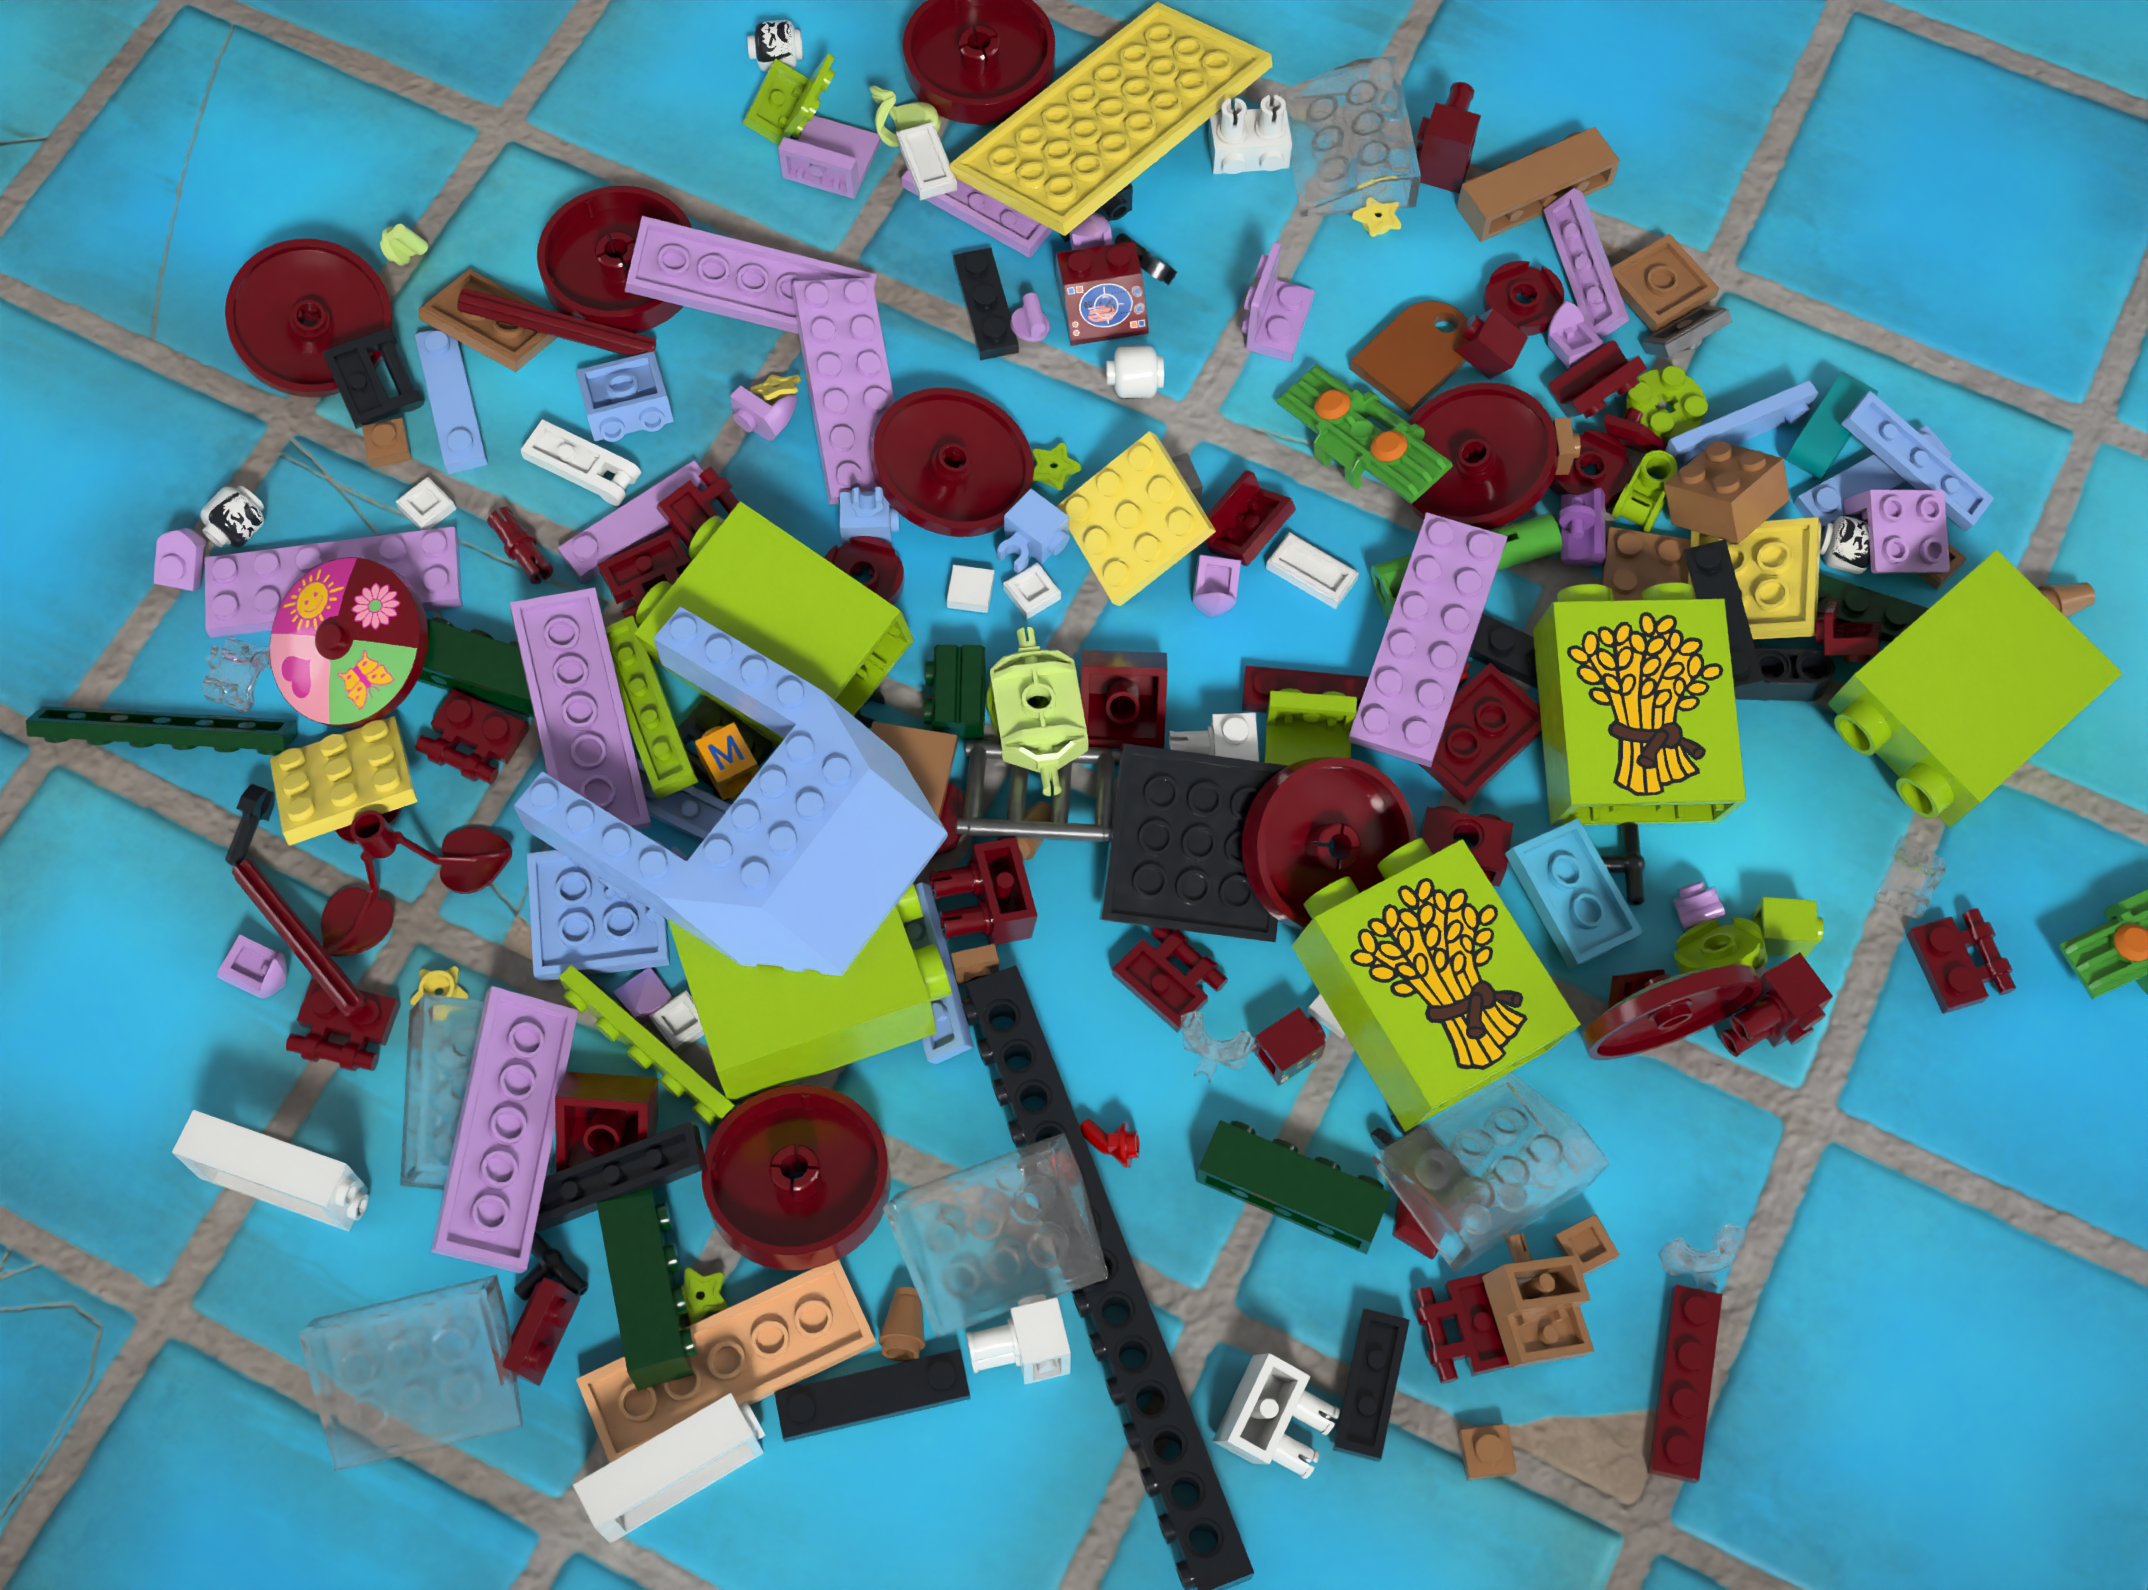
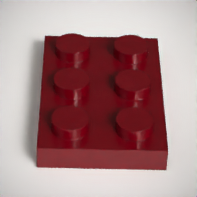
(1483, 733)

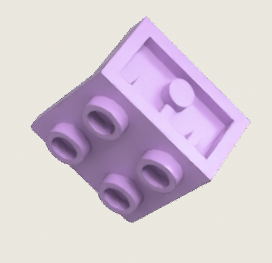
(829, 156)
(1275, 311)
(1904, 530)

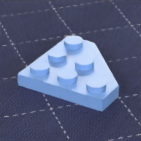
(588, 922)

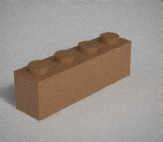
(1527, 186)

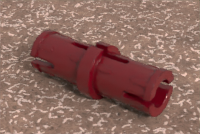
(520, 545)

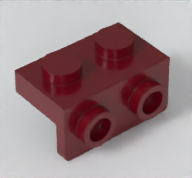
(1594, 378)
(1246, 519)
(1849, 639)
(540, 1330)

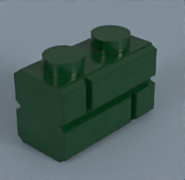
(958, 691)

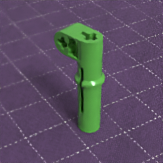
(1525, 542)

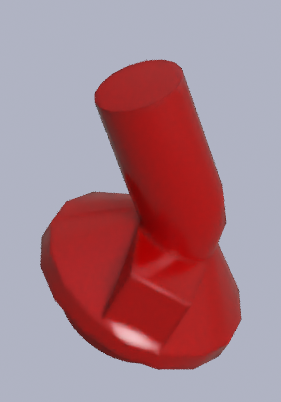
(1121, 1144)

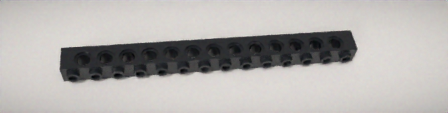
(1228, 1563)

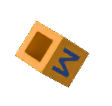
(726, 759)

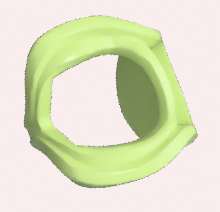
(904, 116)

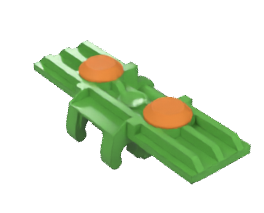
(1346, 435)
(2113, 951)

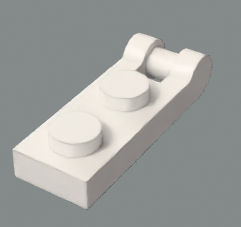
(580, 462)

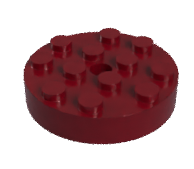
(947, 51)
(584, 251)
(1309, 807)
(827, 1207)

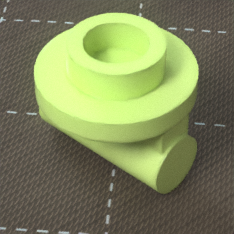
(400, 243)

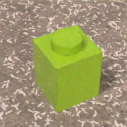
(1789, 925)

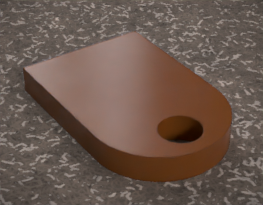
(1412, 355)

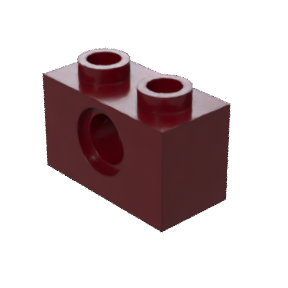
(1486, 832)

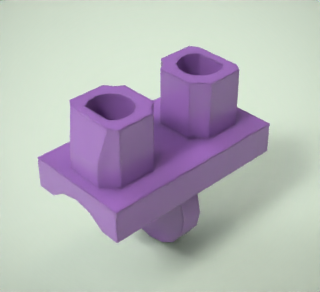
(1583, 528)

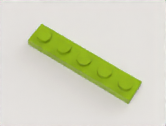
(649, 712)
(644, 1047)

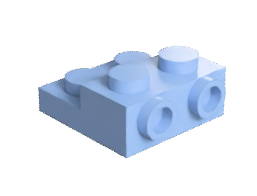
(624, 397)

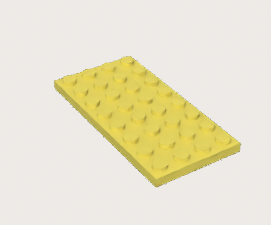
(1110, 117)

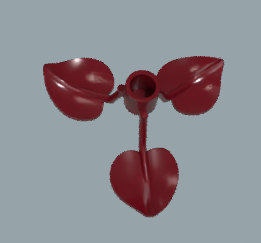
(359, 920)

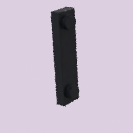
(1715, 578)
(619, 1173)
(872, 1395)

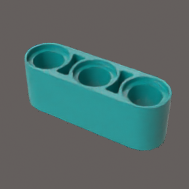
(1823, 434)

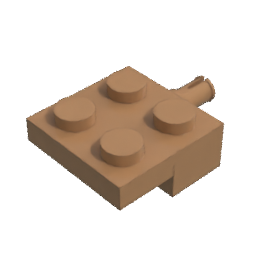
(1539, 1306)

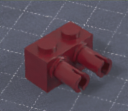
(1448, 140)
(1002, 893)
(1783, 1011)

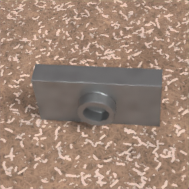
(1687, 331)

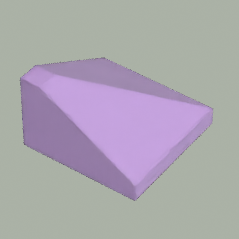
(643, 995)

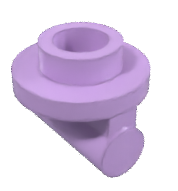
(1029, 321)
(1697, 905)

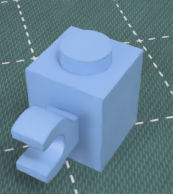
(867, 515)
(1033, 529)

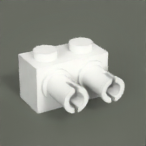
(1250, 138)
(1227, 736)
(1031, 1340)
(1262, 1410)

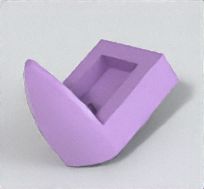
(1092, 232)
(1570, 335)
(757, 415)
(179, 559)
(1216, 585)
(254, 968)

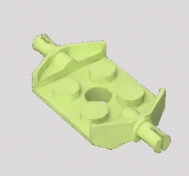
(1045, 736)

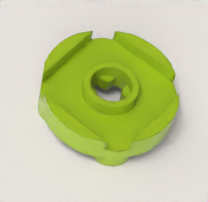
(1671, 387)
(1717, 946)

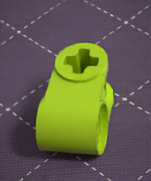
(1643, 495)

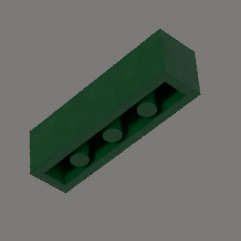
(476, 666)
(1293, 1185)
(645, 1289)

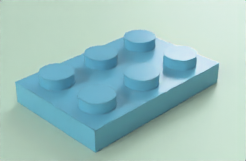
(1574, 893)

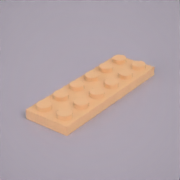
(742, 1352)

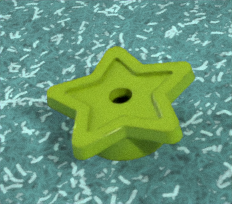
(1054, 476)
(711, 1287)

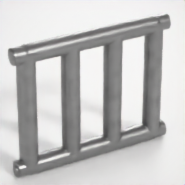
(1058, 827)

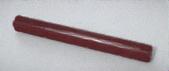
(554, 323)
(299, 938)

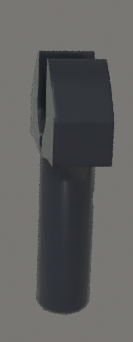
(1148, 262)
(255, 805)

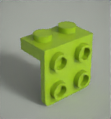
(787, 100)
(1308, 726)

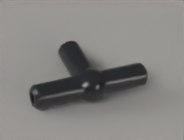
(1630, 863)
(550, 1263)

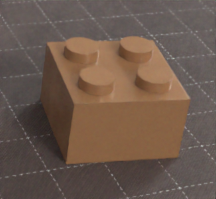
(1727, 491)

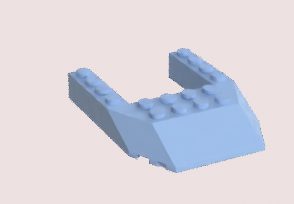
(802, 854)

